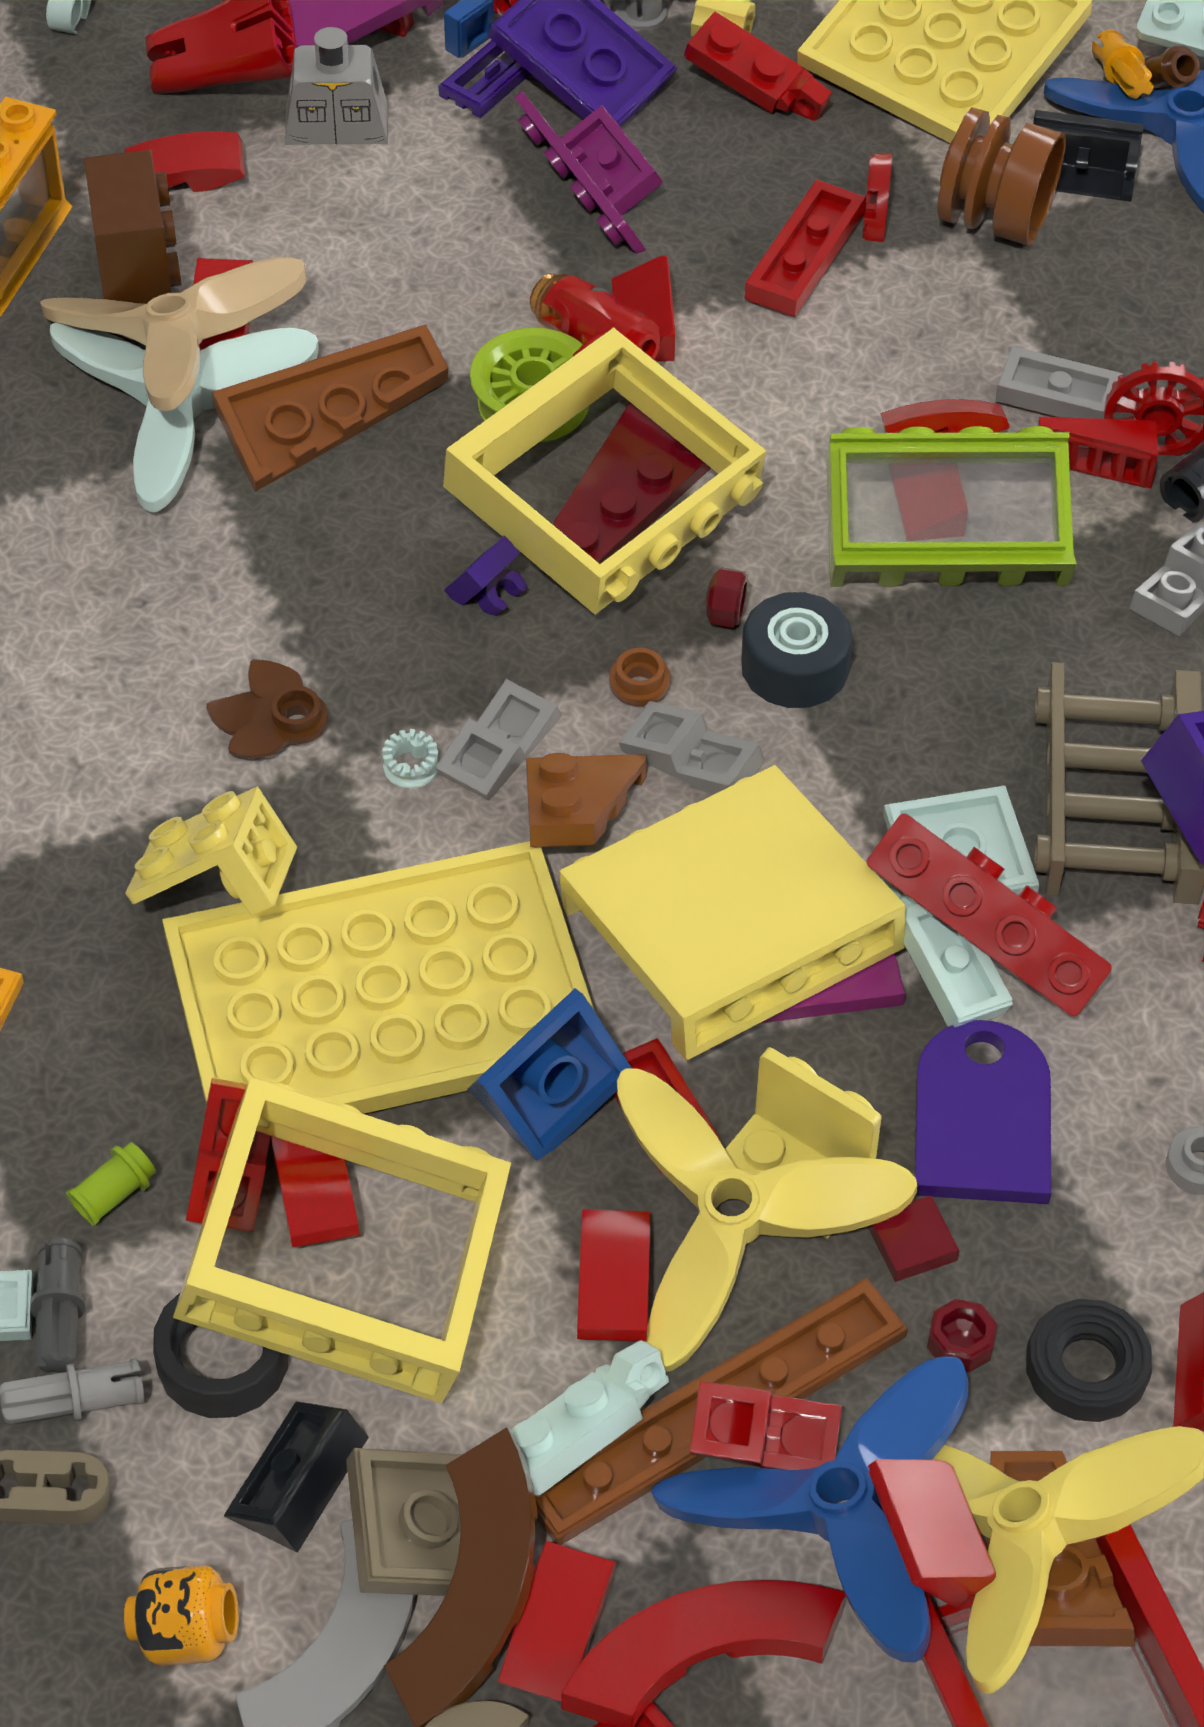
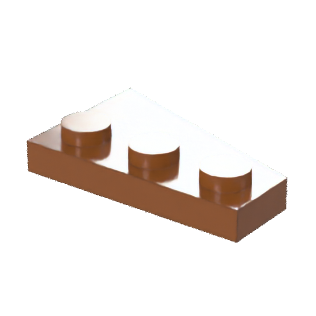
(1080, 1592)

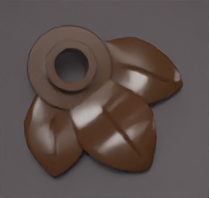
(261, 717)

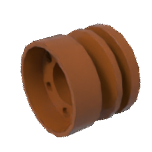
(991, 173)

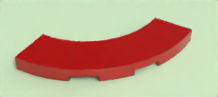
(666, 1638)

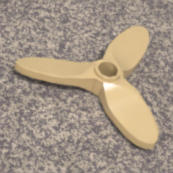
(178, 322)

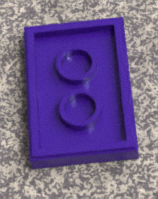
(583, 55)

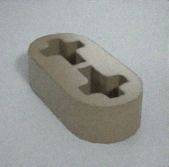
(47, 1473)

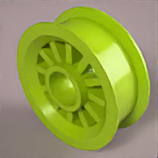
(517, 362)

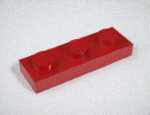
(805, 248)

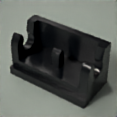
(1098, 154)

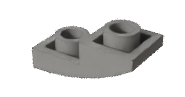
(1176, 591)

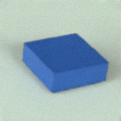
(467, 25)

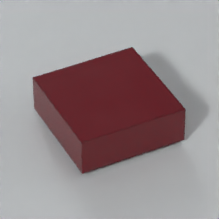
(915, 1240)

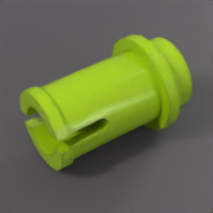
(112, 1182)

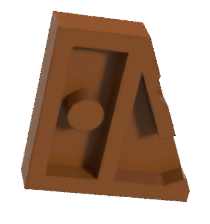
(578, 795)

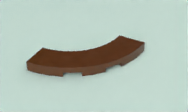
(487, 1584)

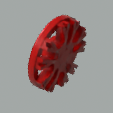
(1161, 404)

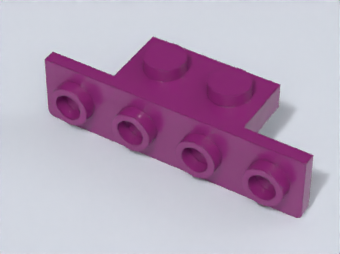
(605, 163)

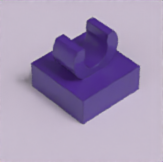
(485, 575)

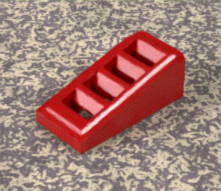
(1117, 447)

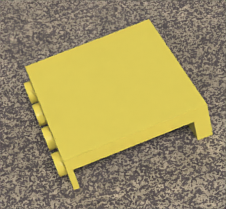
(736, 908)

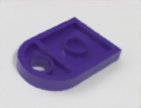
(983, 1125)

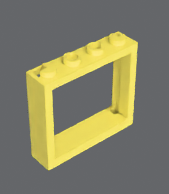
(553, 401)
(316, 1328)

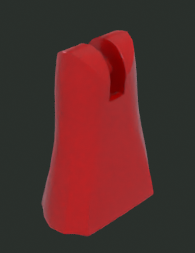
(223, 46)

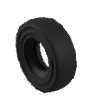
(1097, 1322)

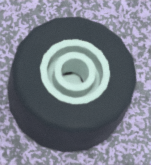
(796, 650)

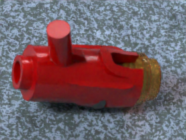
(589, 312)

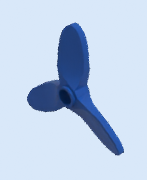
(1170, 114)
(902, 1424)

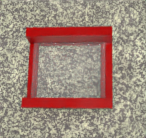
(1081, 1685)

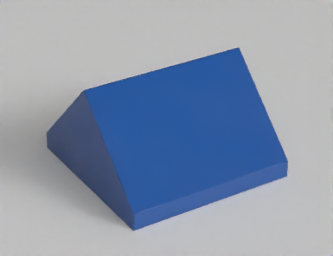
(552, 1077)

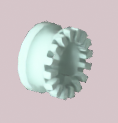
(418, 746)

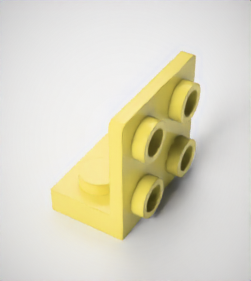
(231, 832)
(802, 1119)

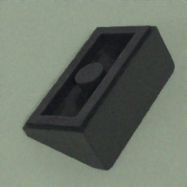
(297, 1474)

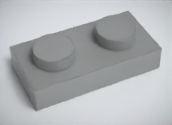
(1054, 385)

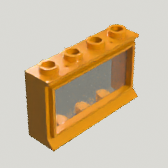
(29, 191)

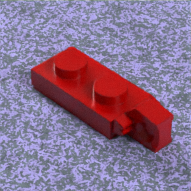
(756, 69)

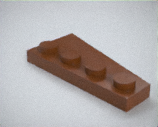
(319, 404)

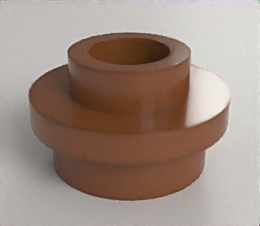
(641, 663)

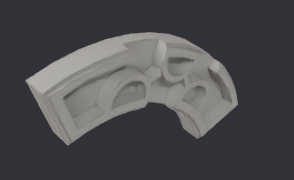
(339, 1664)

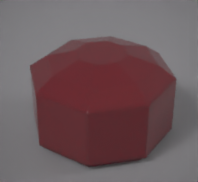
(726, 597)
(964, 1332)

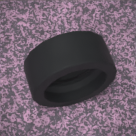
(212, 1396)

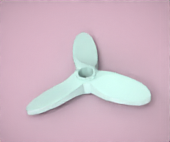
(168, 437)

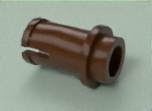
(1173, 68)

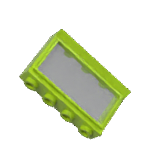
(949, 504)

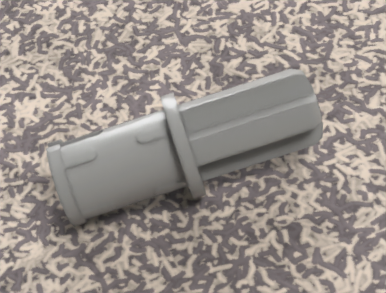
(71, 1392)

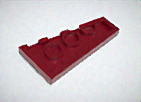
(627, 485)

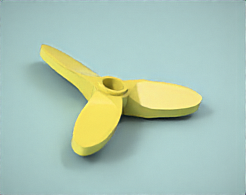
(784, 1201)
(1037, 1519)

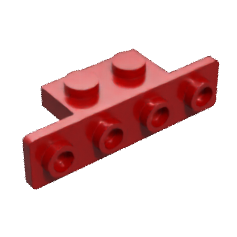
(990, 914)

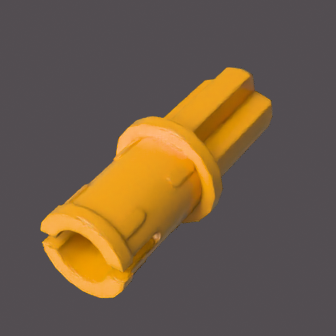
(1123, 63)

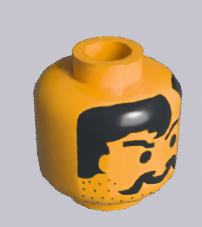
(182, 1615)

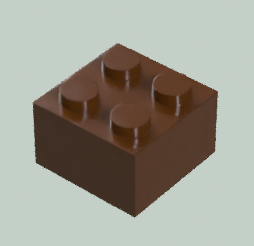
(131, 228)

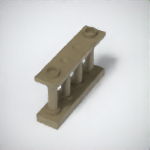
(1051, 852)

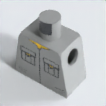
(335, 94)

